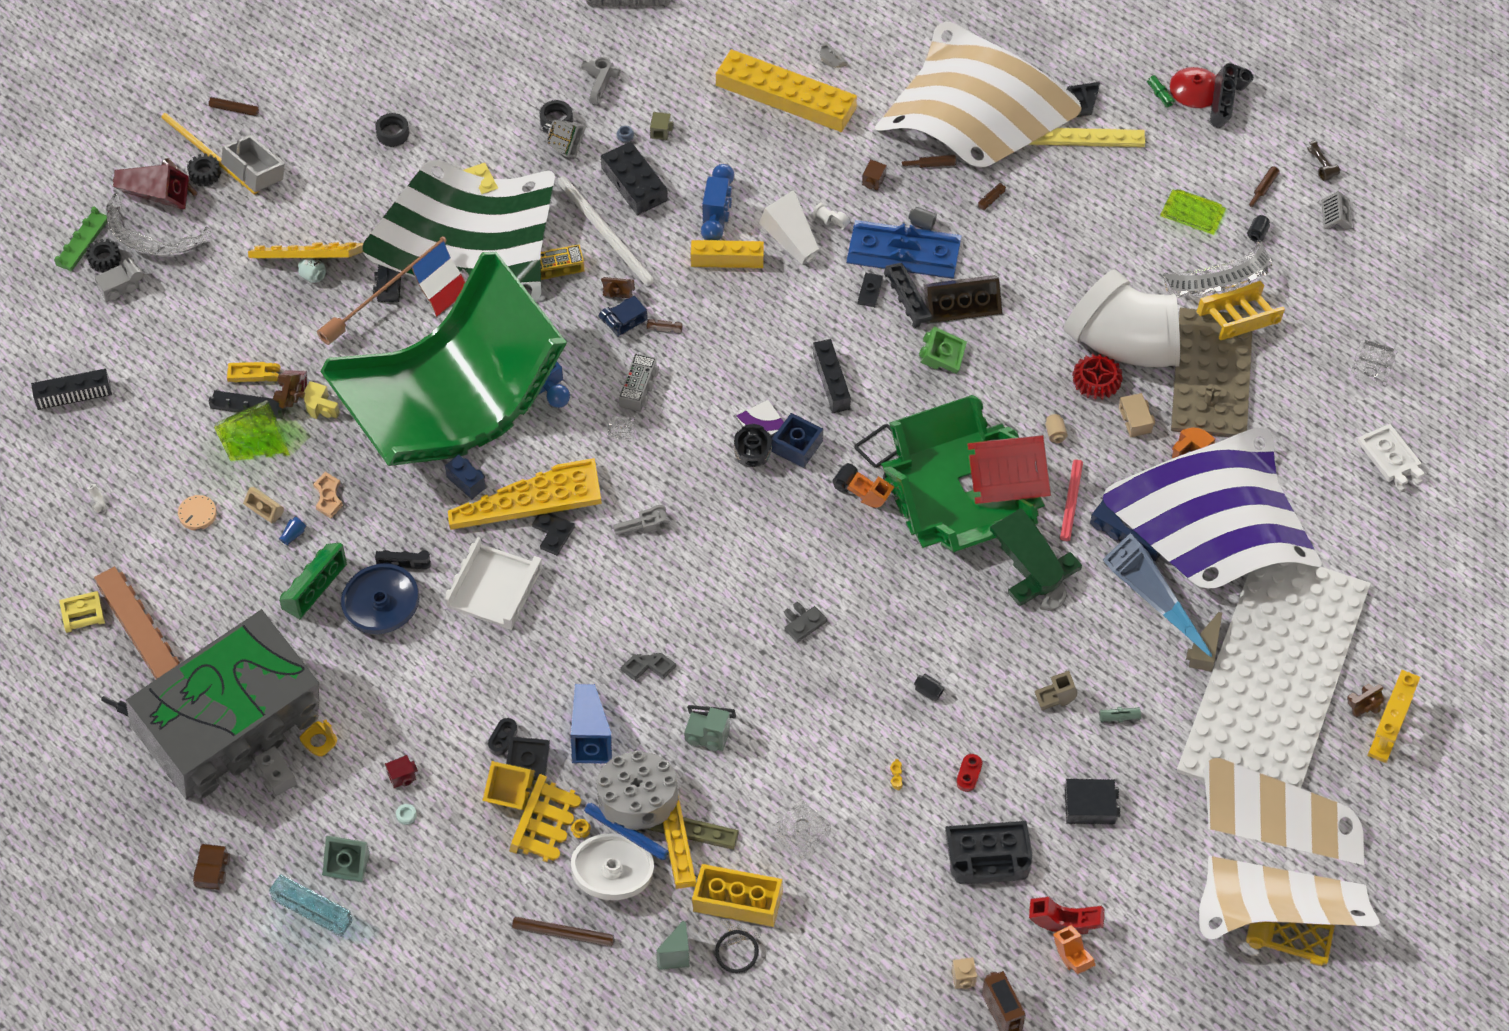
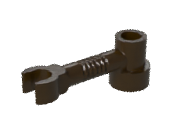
(1327, 171)

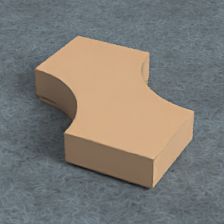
(328, 503)

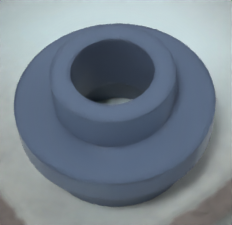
(625, 130)

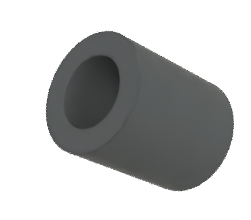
(922, 218)

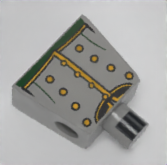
(564, 137)

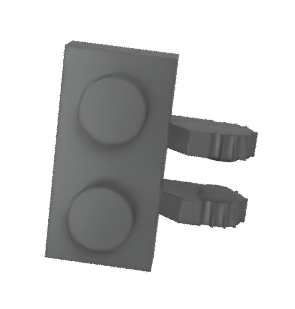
(804, 624)

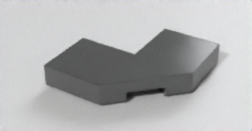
(640, 663)

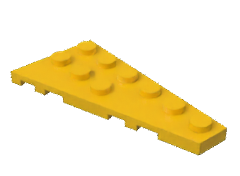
(316, 250)

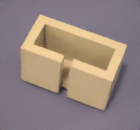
(1137, 412)

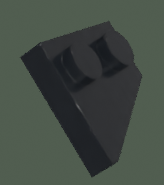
(1086, 96)

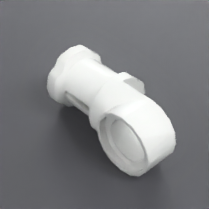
(831, 216)

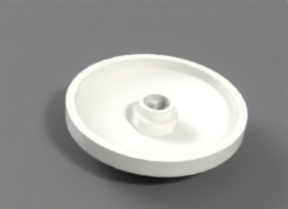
(611, 867)

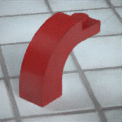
(1055, 917)

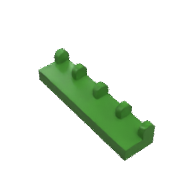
(81, 240)

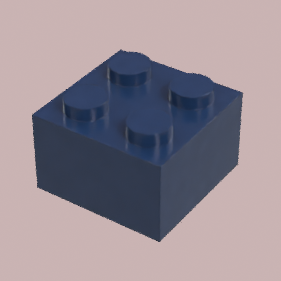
(797, 440)

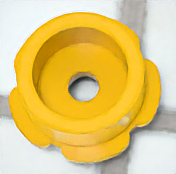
(580, 823)

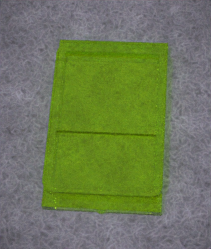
(1193, 211)

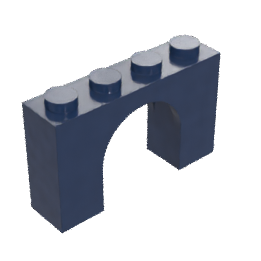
(1110, 523)

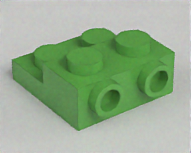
(942, 350)

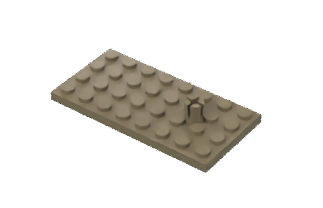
(1211, 376)

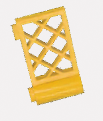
(1261, 935)

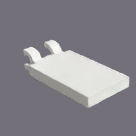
(1392, 456)

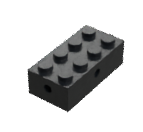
(634, 178)

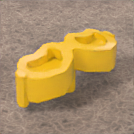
(895, 768)

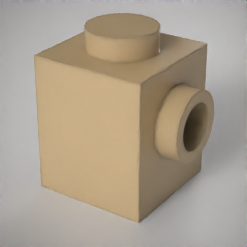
(964, 973)

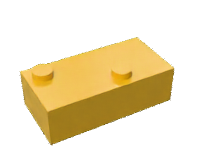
(737, 895)

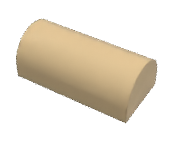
(263, 505)

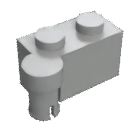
(118, 282)

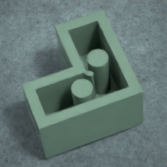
(708, 730)

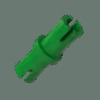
(1160, 91)

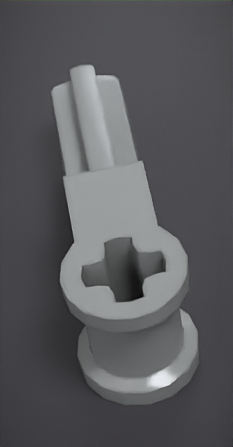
(648, 520)

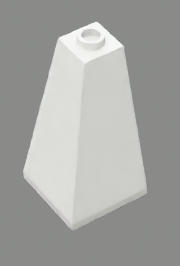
(789, 226)

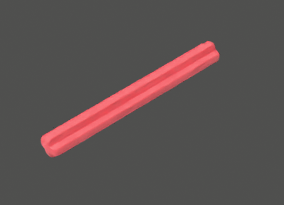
(1071, 500)

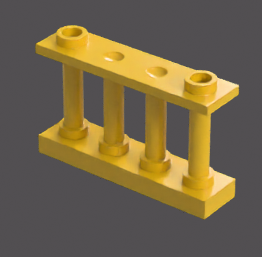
(1240, 296)
(1393, 716)

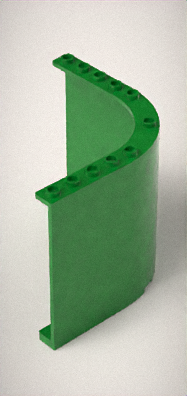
(460, 380)

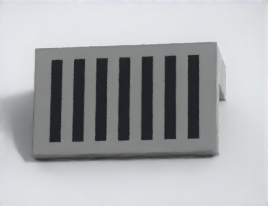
(1336, 211)

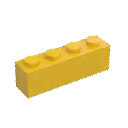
(727, 254)

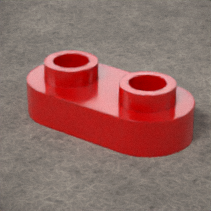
(969, 771)

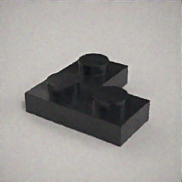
(557, 531)

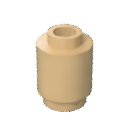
(1056, 428)

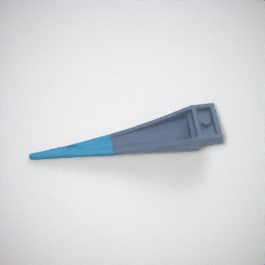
(1137, 569)

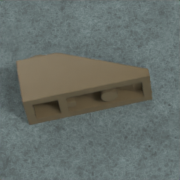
(1210, 635)

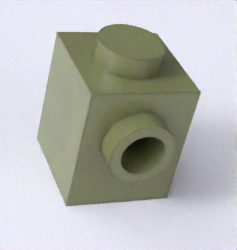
(661, 125)

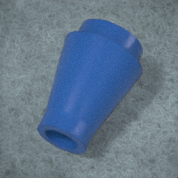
(292, 530)

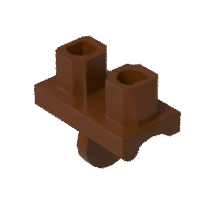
(617, 287)
(291, 390)
(1368, 701)

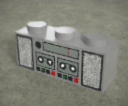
(638, 382)

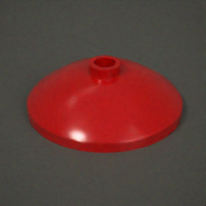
(1193, 87)

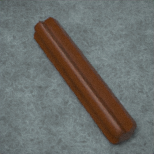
(233, 106)

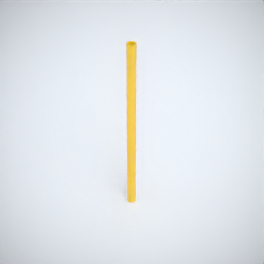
(200, 146)

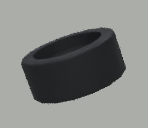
(555, 106)
(392, 119)

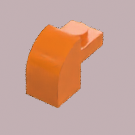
(1191, 440)
(871, 493)
(1071, 950)

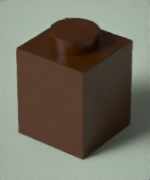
(874, 175)

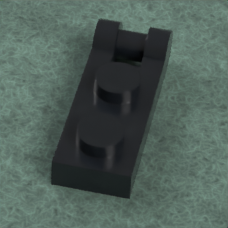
(404, 559)

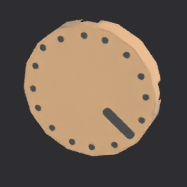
(197, 512)

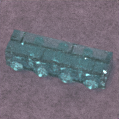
(311, 905)

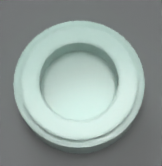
(406, 814)

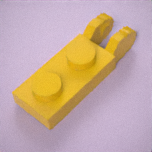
(252, 372)

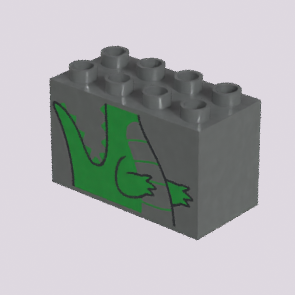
(224, 705)

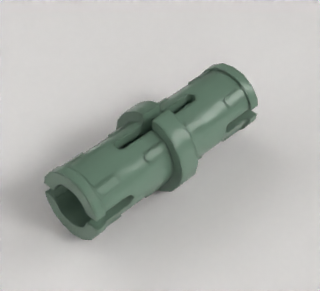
(1120, 714)

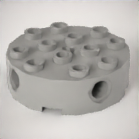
(637, 790)

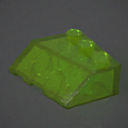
(252, 433)

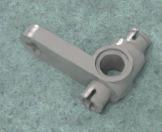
(602, 69)

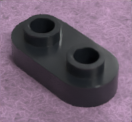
(501, 737)

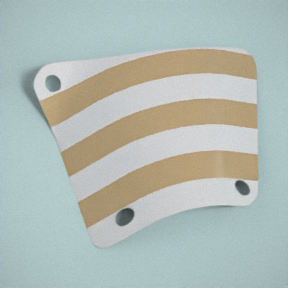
(980, 98)

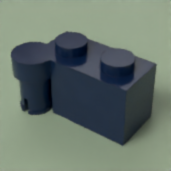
(624, 316)

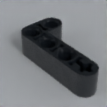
(1227, 80)

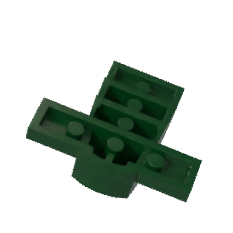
(1032, 557)

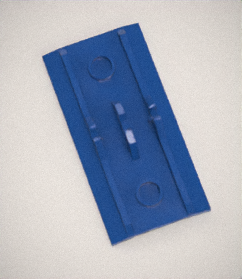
(918, 249)

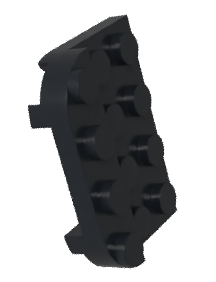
(989, 852)

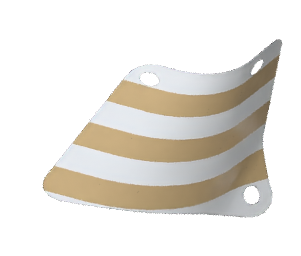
(1287, 816)

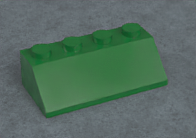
(313, 580)

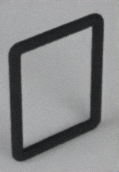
(856, 446)
(690, 707)

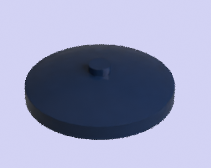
(380, 599)

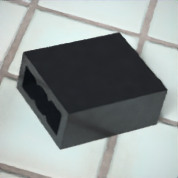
(1091, 801)

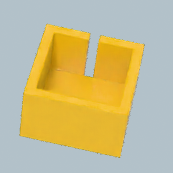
(508, 785)

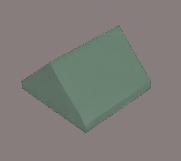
(345, 858)
(674, 950)

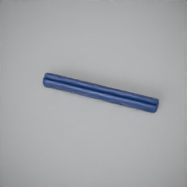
(632, 835)

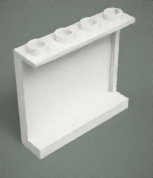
(493, 585)

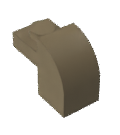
(1060, 692)

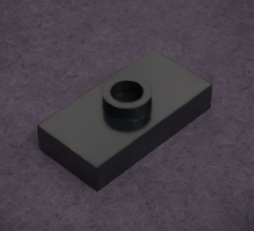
(870, 290)

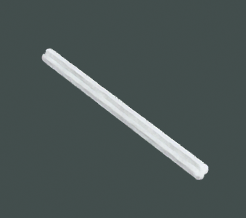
(606, 231)

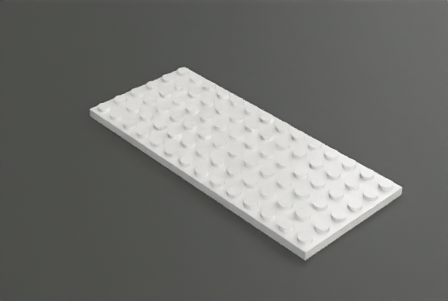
(1276, 671)

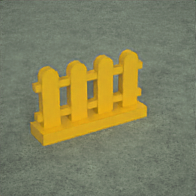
(540, 828)

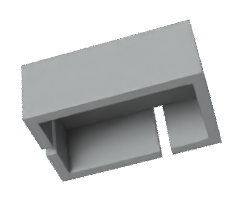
(252, 163)

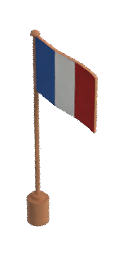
(435, 276)

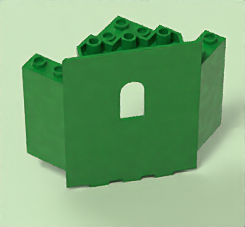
(926, 475)

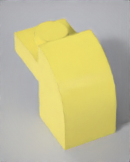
(317, 403)

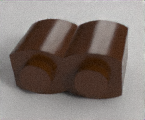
(210, 866)

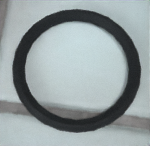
(756, 954)

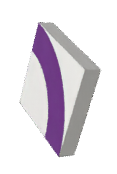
(763, 415)

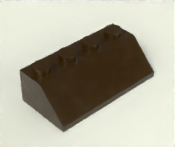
(963, 298)

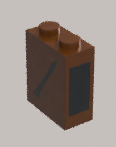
(1003, 1002)

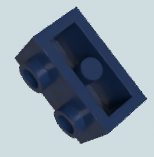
(465, 476)

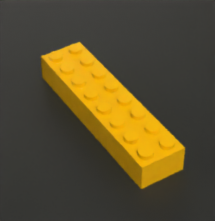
(786, 90)

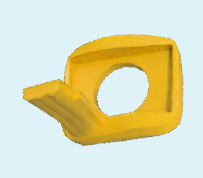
(319, 728)

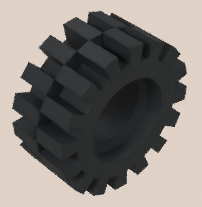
(201, 162)
(103, 247)

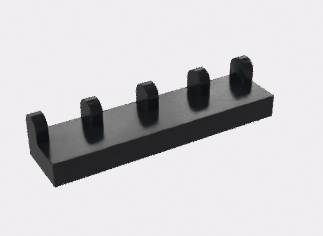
(908, 294)
(238, 402)

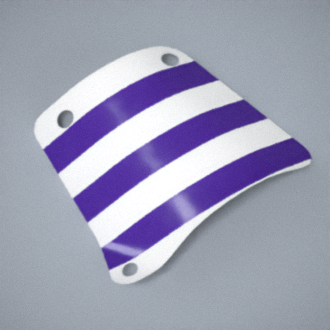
(1215, 510)

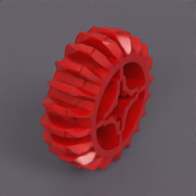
(1086, 376)

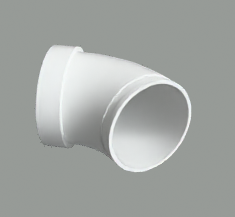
(1127, 323)

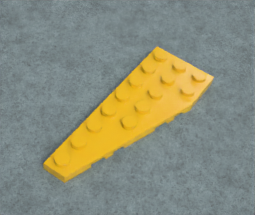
(560, 489)

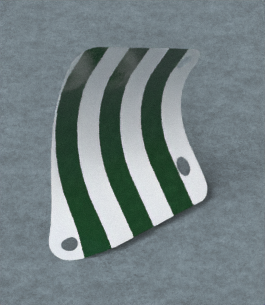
(470, 221)

